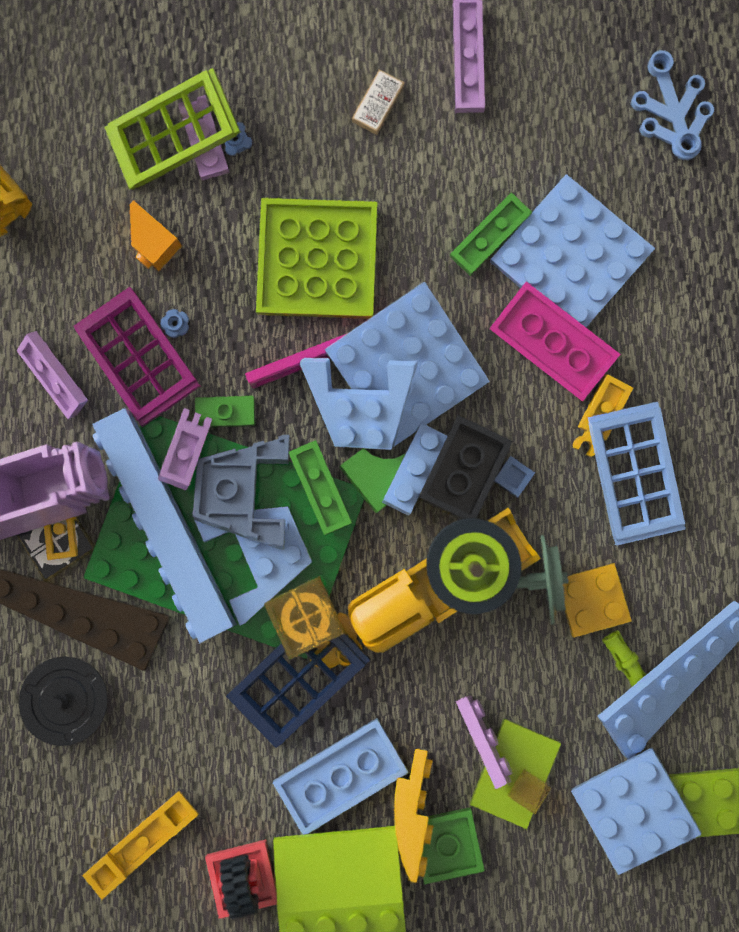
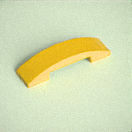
(140, 844)

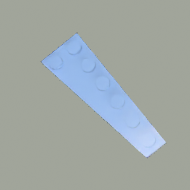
(662, 691)

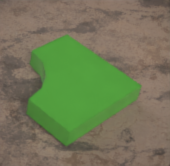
(371, 476)

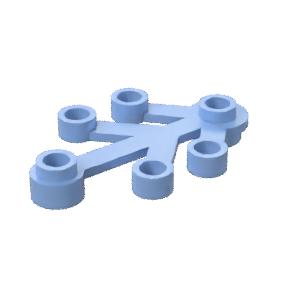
(673, 110)

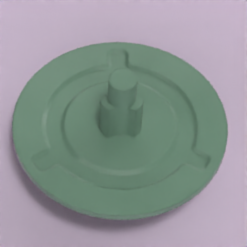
(551, 579)

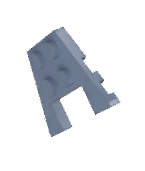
(228, 490)

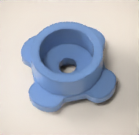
(241, 144)

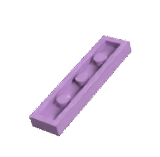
(468, 56)

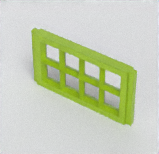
(218, 103)

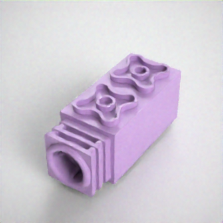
(49, 486)

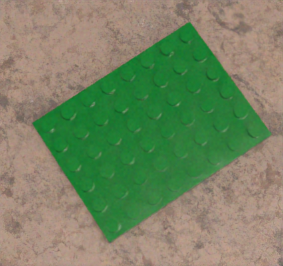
(126, 565)

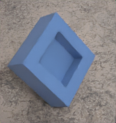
(514, 476)

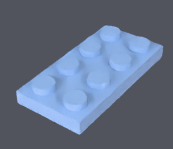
(340, 776)

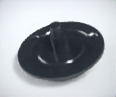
(63, 701)

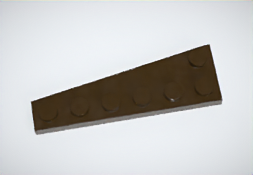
(100, 622)

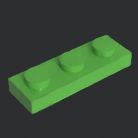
(490, 234)
(320, 487)

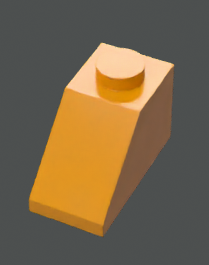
(151, 239)

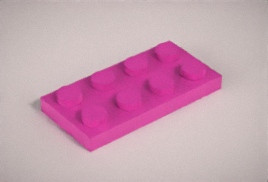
(554, 341)

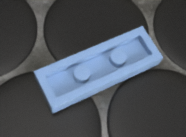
(414, 469)

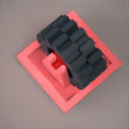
(242, 879)

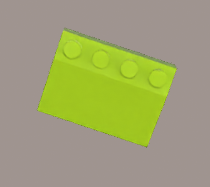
(339, 882)

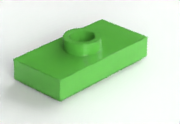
(226, 411)

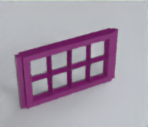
(166, 398)

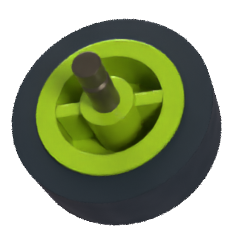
(473, 566)

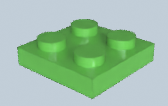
(453, 847)

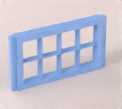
(648, 528)

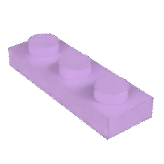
(52, 375)
(485, 741)

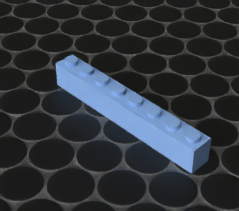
(164, 525)

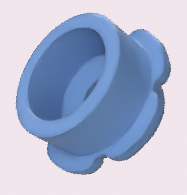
(178, 330)

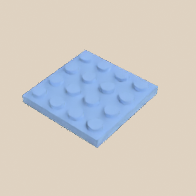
(573, 251)
(411, 331)

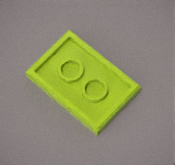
(522, 750)

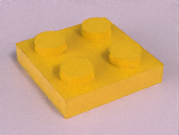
(595, 600)

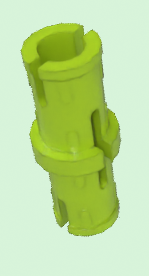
(624, 657)

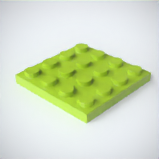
(316, 258)

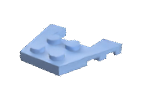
(356, 415)
(270, 566)

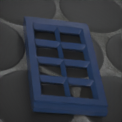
(258, 715)

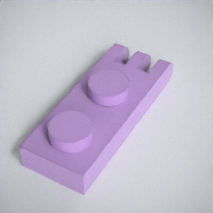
(184, 450)

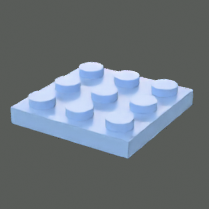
(635, 811)

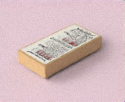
(378, 102)

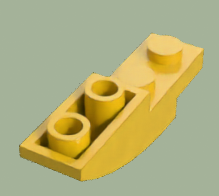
(410, 828)

